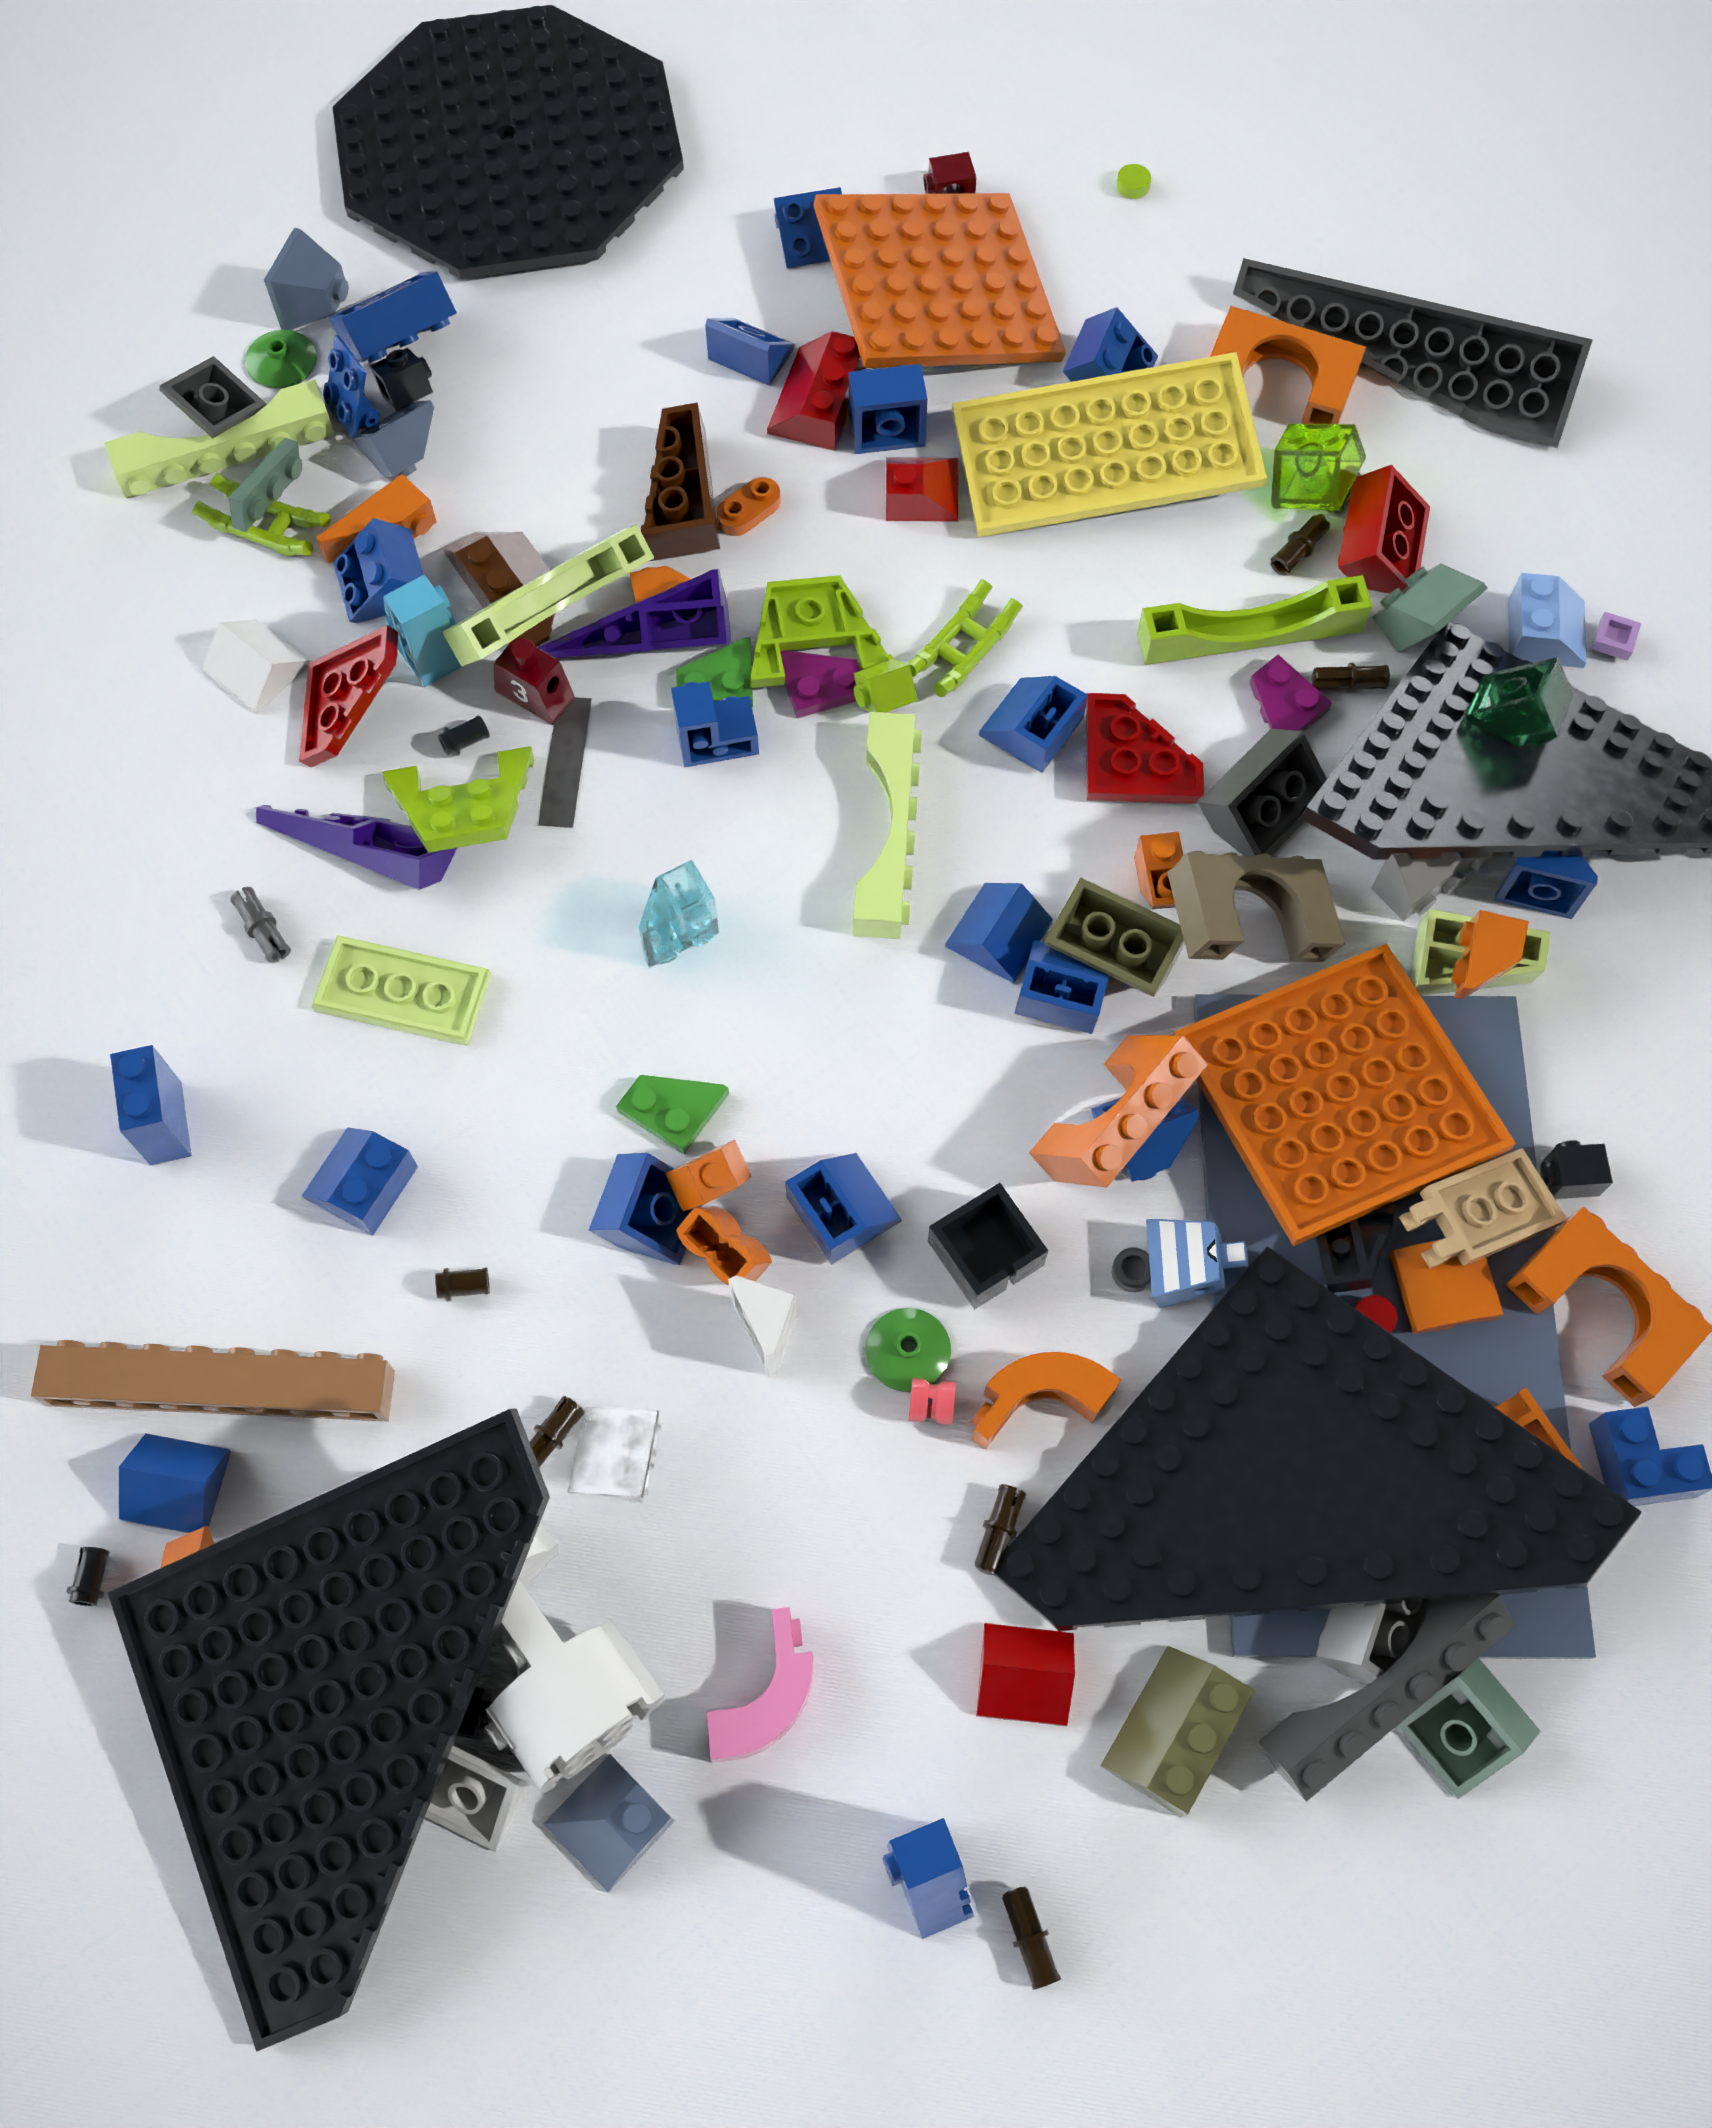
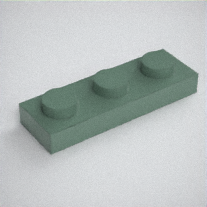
(265, 484)

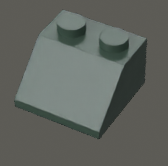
(1426, 604)
(1470, 1729)

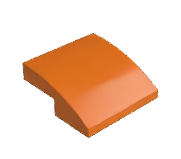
(1444, 1294)

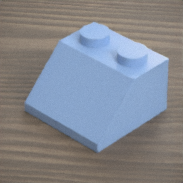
(1547, 621)

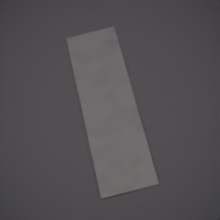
(565, 765)

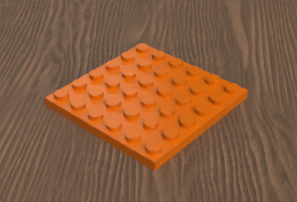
(937, 279)
(1343, 1093)

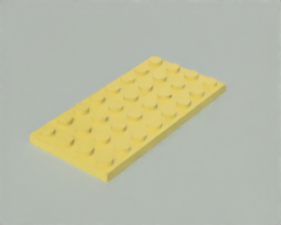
(1108, 444)

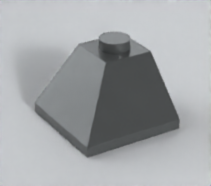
(212, 397)

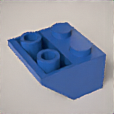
(1108, 347)
(375, 565)
(1036, 719)
(1061, 990)
(840, 1205)

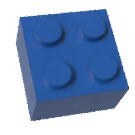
(887, 408)

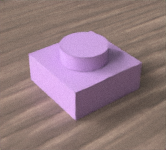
(1616, 636)

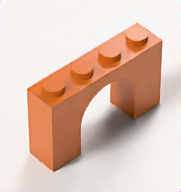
(1325, 359)
(1155, 1077)
(1664, 1322)

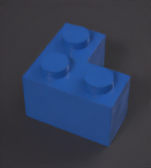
(713, 729)
(1636, 1465)

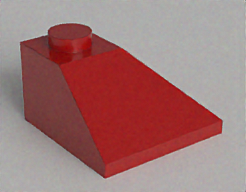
(922, 489)

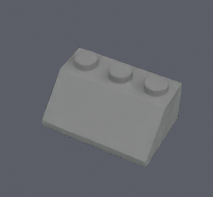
(1414, 883)
(1370, 1639)

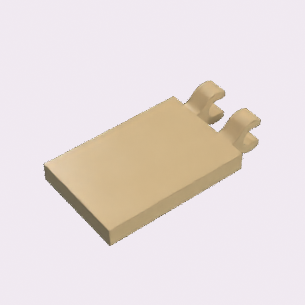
(1485, 1209)

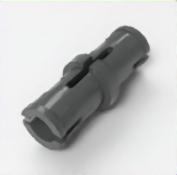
(260, 924)

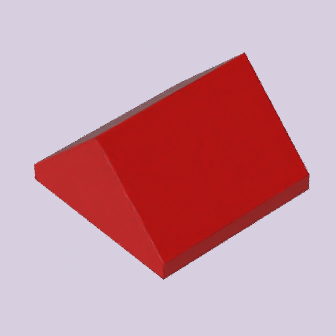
(1026, 1674)

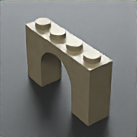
(1290, 886)

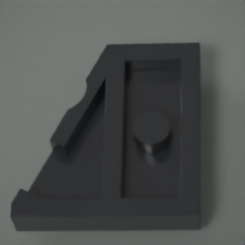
(1354, 1250)

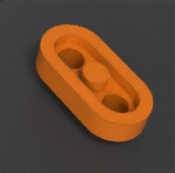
(751, 504)

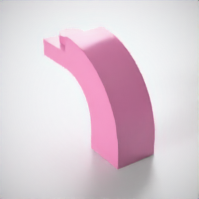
(758, 1725)

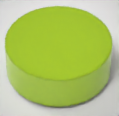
(1133, 181)

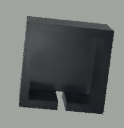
(987, 1245)

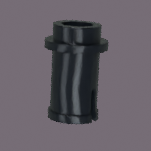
(463, 735)
(88, 1577)

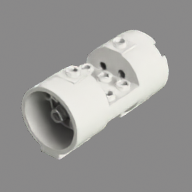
(568, 1696)

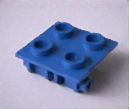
(800, 228)
(346, 390)

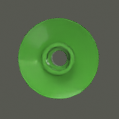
(280, 359)
(894, 1365)

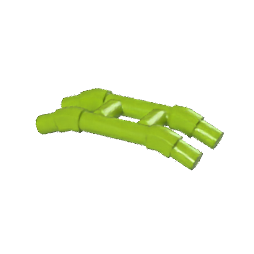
(274, 535)
(963, 621)

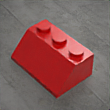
(817, 392)
(1383, 530)

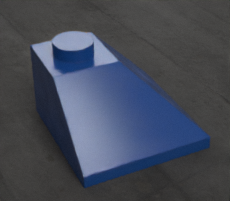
(1164, 1142)

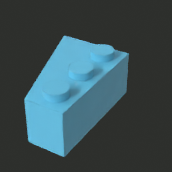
(420, 618)

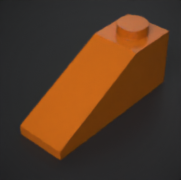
(395, 503)

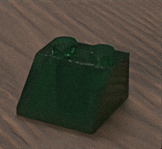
(1523, 702)

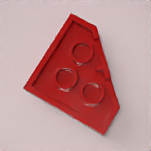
(341, 690)
(1135, 756)

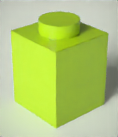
(885, 687)

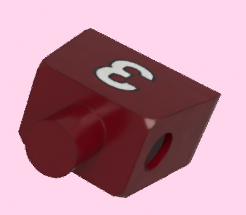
(532, 680)

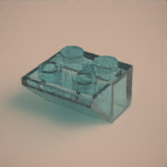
(677, 915)

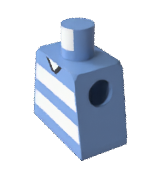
(1189, 1260)

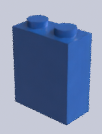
(150, 1105)

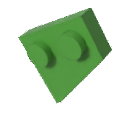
(725, 669)
(672, 1107)

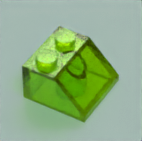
(1316, 466)

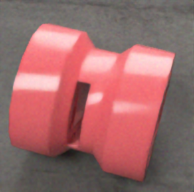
(942, 1401)

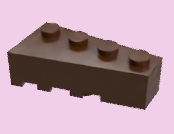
(681, 495)

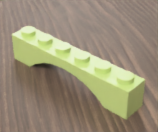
(153, 462)
(547, 594)
(879, 893)

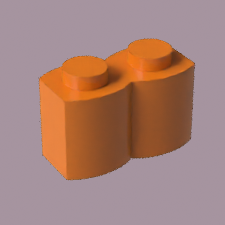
(719, 1239)

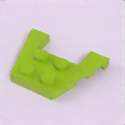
(810, 616)
(463, 812)

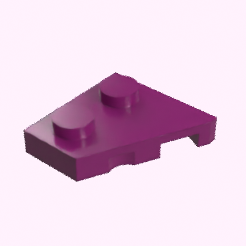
(818, 681)
(1287, 697)

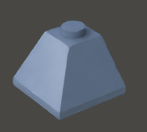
(304, 282)
(398, 439)
(609, 1822)

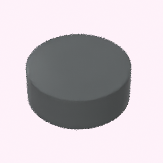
(1131, 1270)

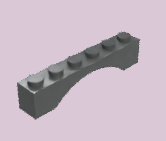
(1324, 1741)

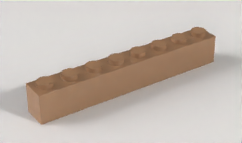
(214, 1382)

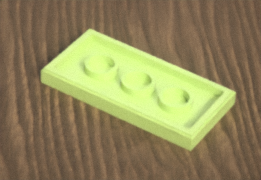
(402, 990)

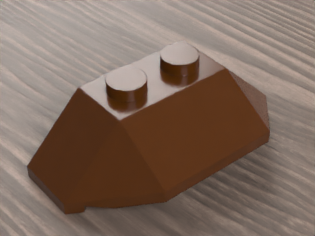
(497, 565)

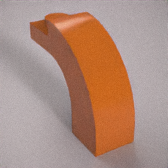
(1044, 1375)

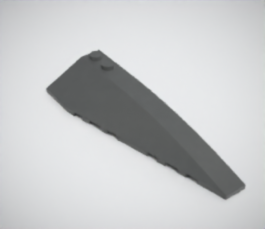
(1473, 364)

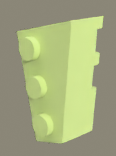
(1439, 949)

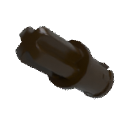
(1300, 544)
(1351, 677)
(555, 1428)
(999, 1528)
(1030, 1937)

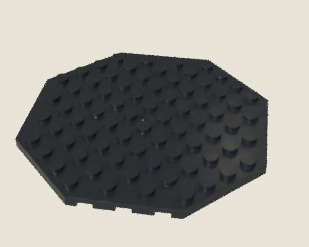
(583, 158)

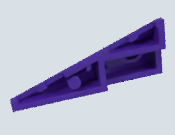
(676, 618)
(366, 841)

